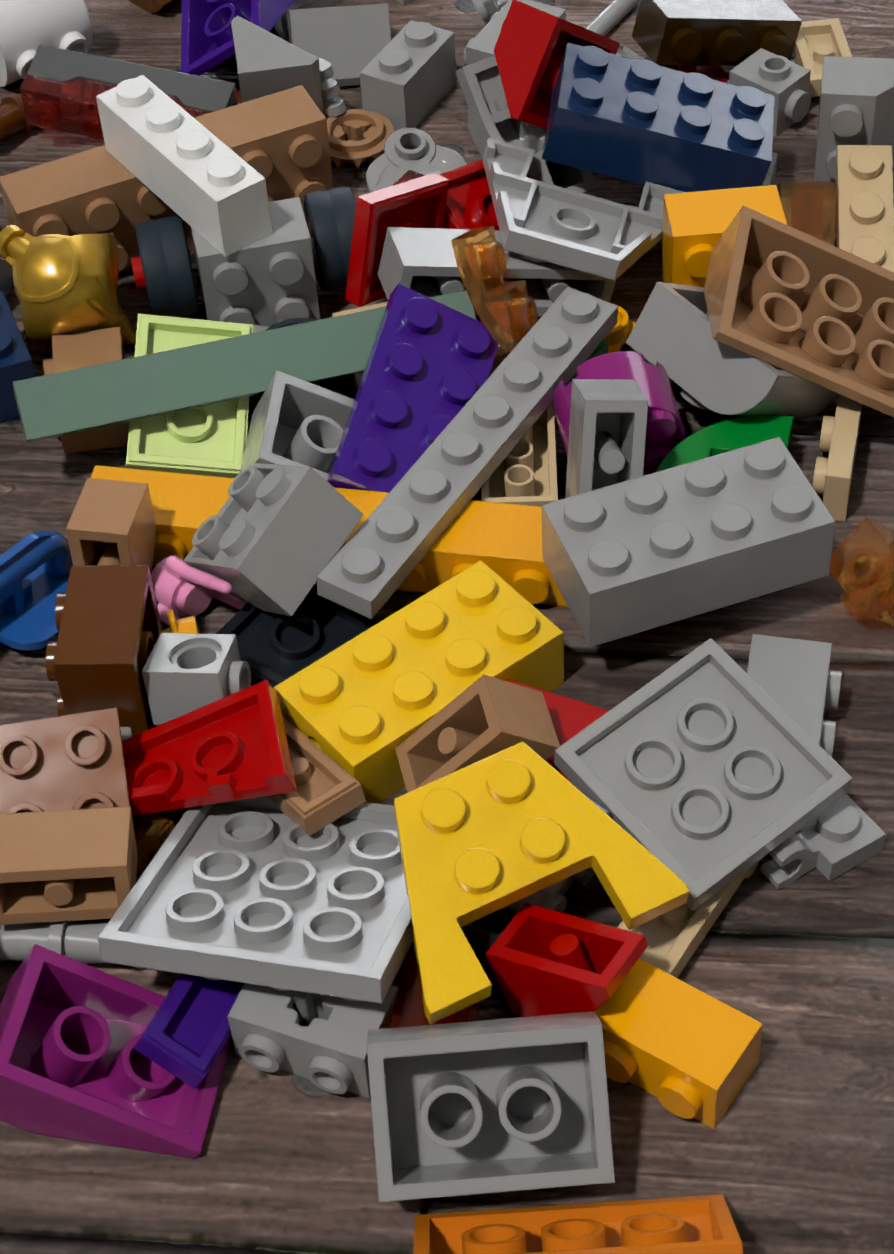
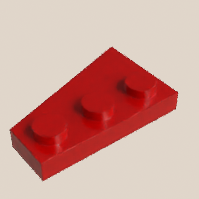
(211, 755)

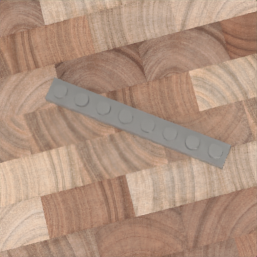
(465, 454)

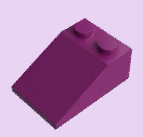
(74, 1064)

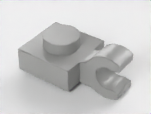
(830, 842)

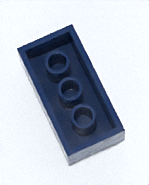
(657, 124)

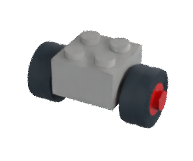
(260, 281)

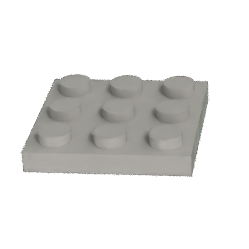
(703, 770)

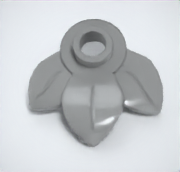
(398, 159)

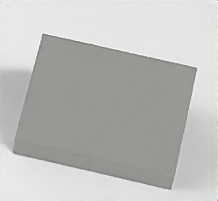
(340, 35)
(272, 64)

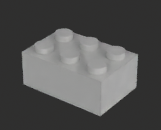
(489, 1106)

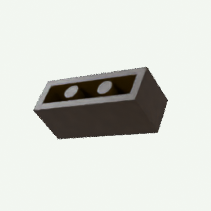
(714, 30)

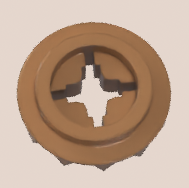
(365, 136)

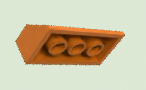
(614, 1227)

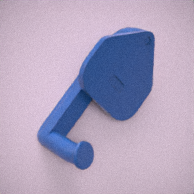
(29, 582)

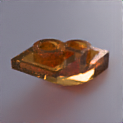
(500, 305)

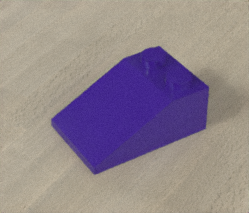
(208, 28)

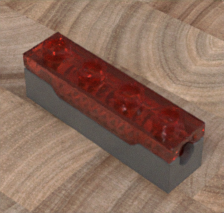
(65, 84)

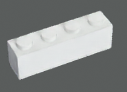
(185, 165)

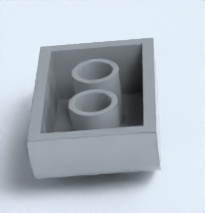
(711, 374)

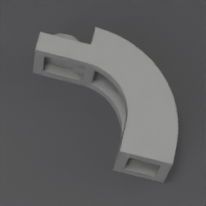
(492, 119)

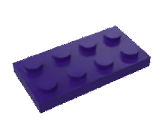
(412, 387)

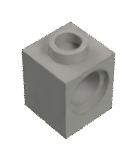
(192, 672)

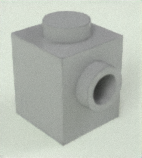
(777, 77)

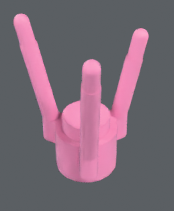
(188, 589)

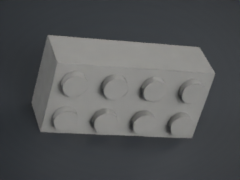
(686, 541)

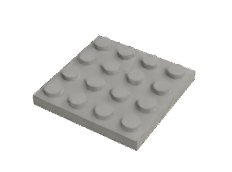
(269, 906)

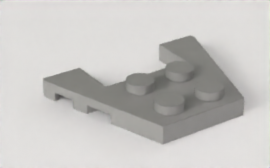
(568, 225)

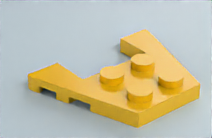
(497, 838)

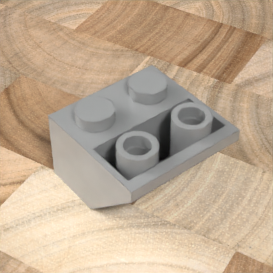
(274, 535)

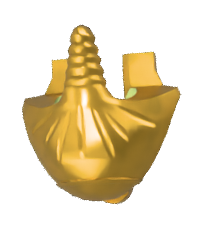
(65, 283)

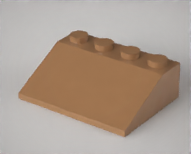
(804, 307)

